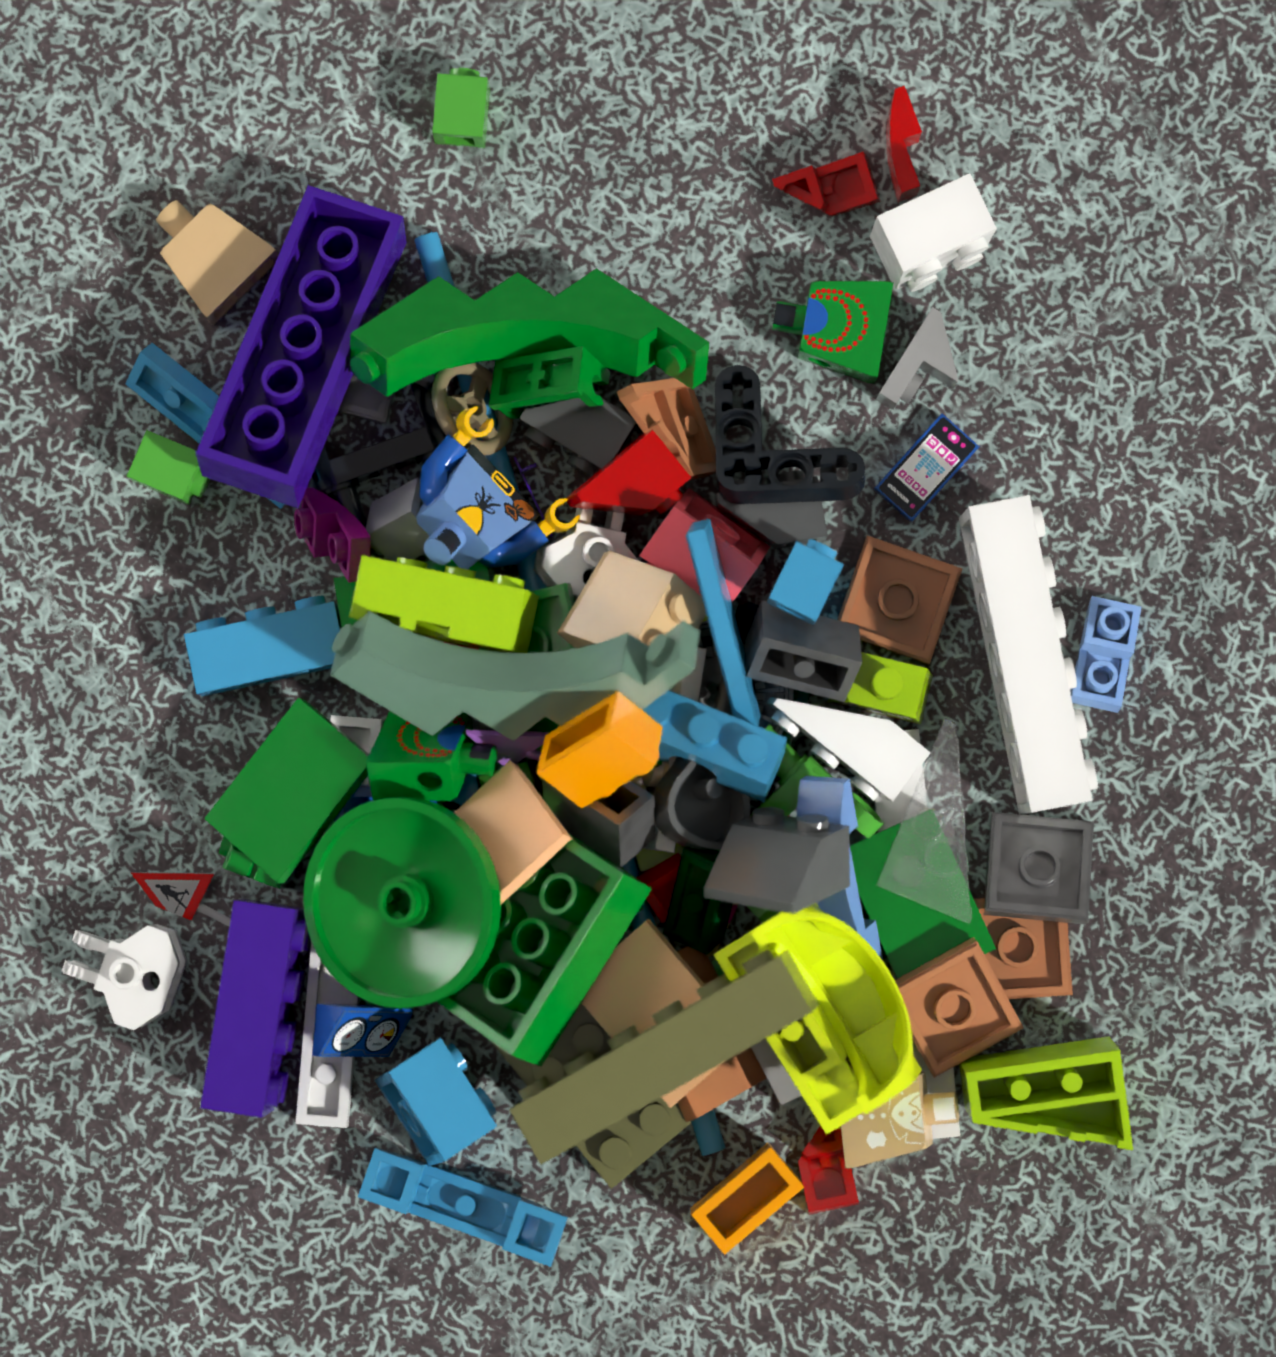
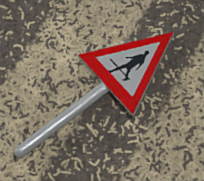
(179, 893)

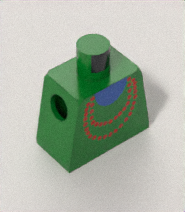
(840, 325)
(426, 766)

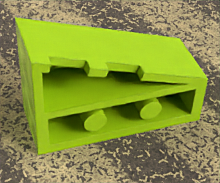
(447, 604)
(1052, 1090)

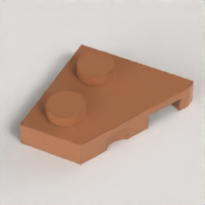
(677, 420)

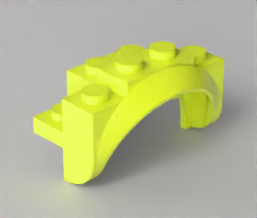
(855, 1018)

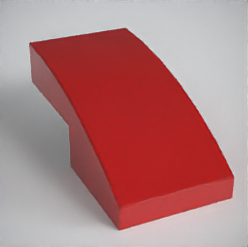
(902, 132)

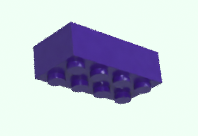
(254, 1009)

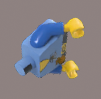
(474, 509)

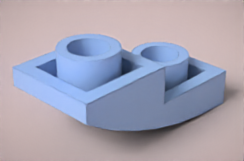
(1105, 653)

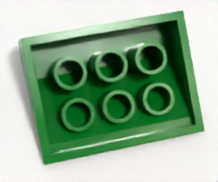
(549, 951)

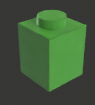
(461, 108)
(168, 468)

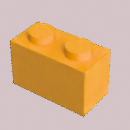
(600, 750)
(746, 1198)

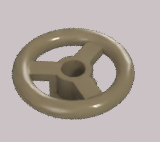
(449, 407)

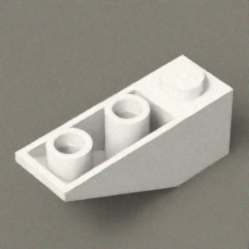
(867, 746)

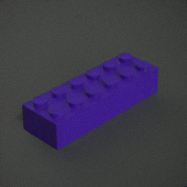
(298, 347)

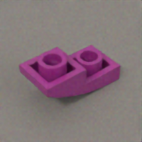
(332, 532)

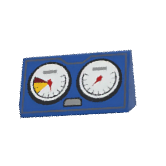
(358, 1030)

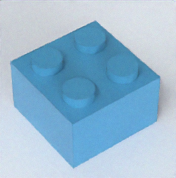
(437, 1101)

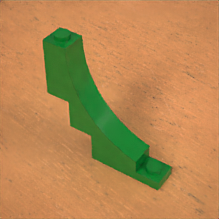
(517, 318)

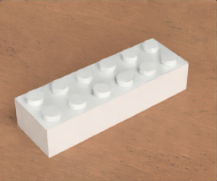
(1026, 654)

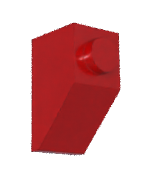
(634, 480)

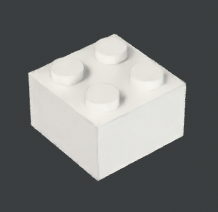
(932, 233)

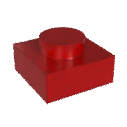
(662, 881)

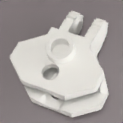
(580, 550)
(128, 972)

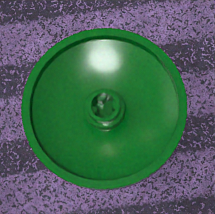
(402, 902)

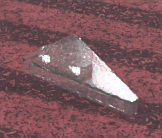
(929, 849)

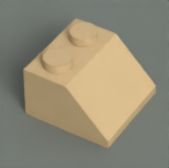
(630, 599)

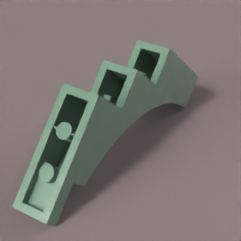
(507, 691)

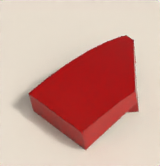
(834, 186)
(824, 1173)

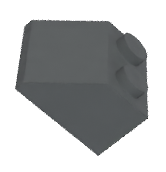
(781, 861)

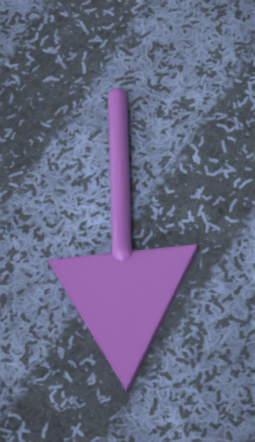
(511, 750)

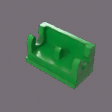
(546, 379)

